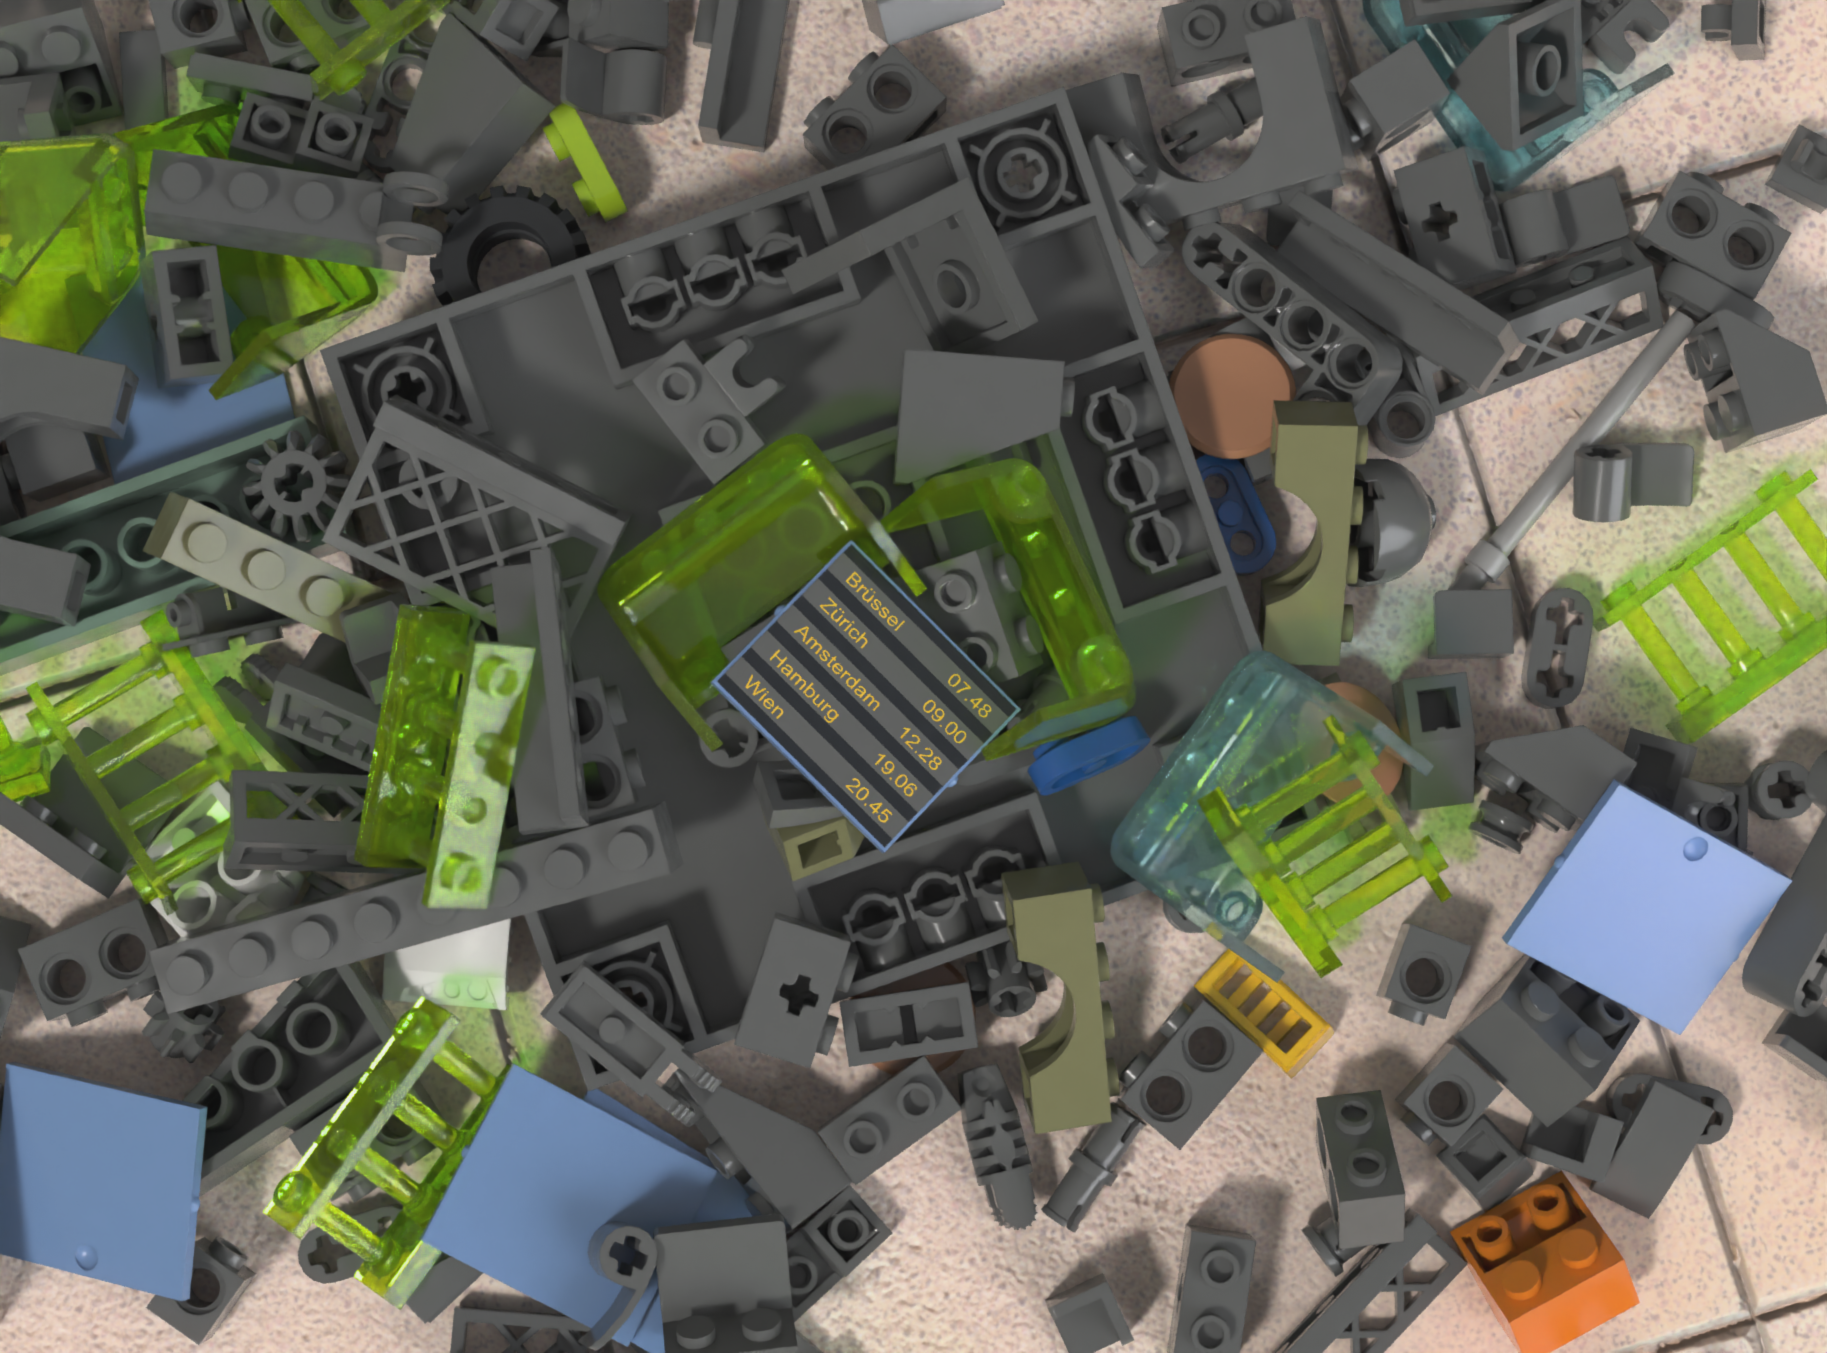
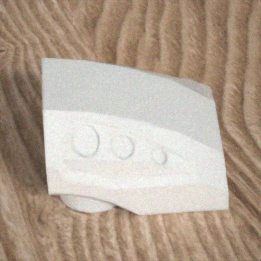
(210, 893)
(454, 969)

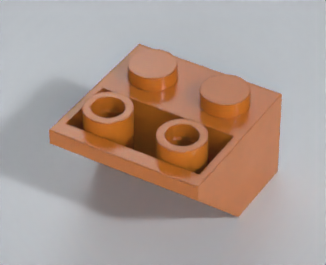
(1546, 1266)

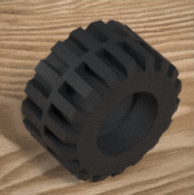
(494, 221)

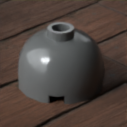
(1394, 522)

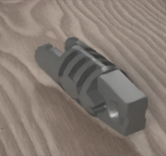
(997, 1145)

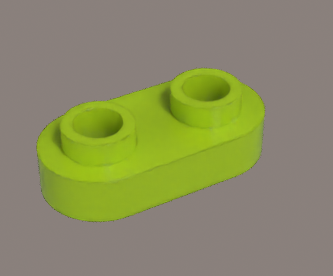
(595, 188)

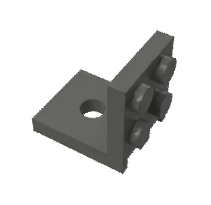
(925, 249)

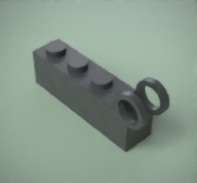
(291, 210)

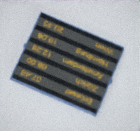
(865, 696)

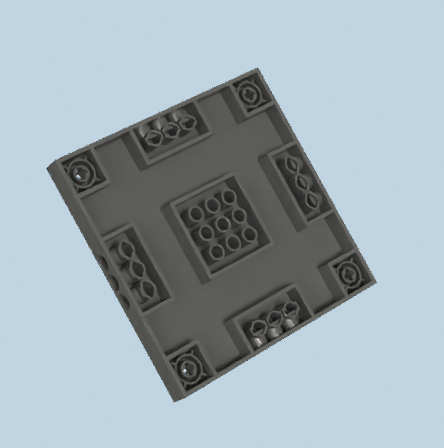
(551, 380)

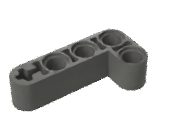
(1288, 315)
(1791, 952)

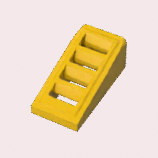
(1306, 1045)

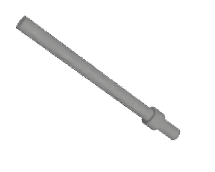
(1489, 557)

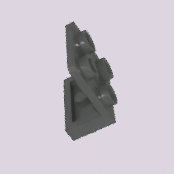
(981, 610)

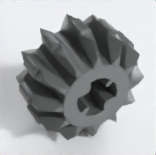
(282, 472)

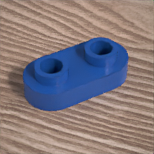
(1240, 513)
(1101, 749)

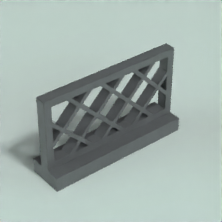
(485, 469)

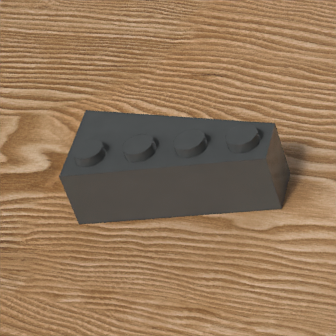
(290, 1067)

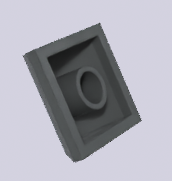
(1526, 74)

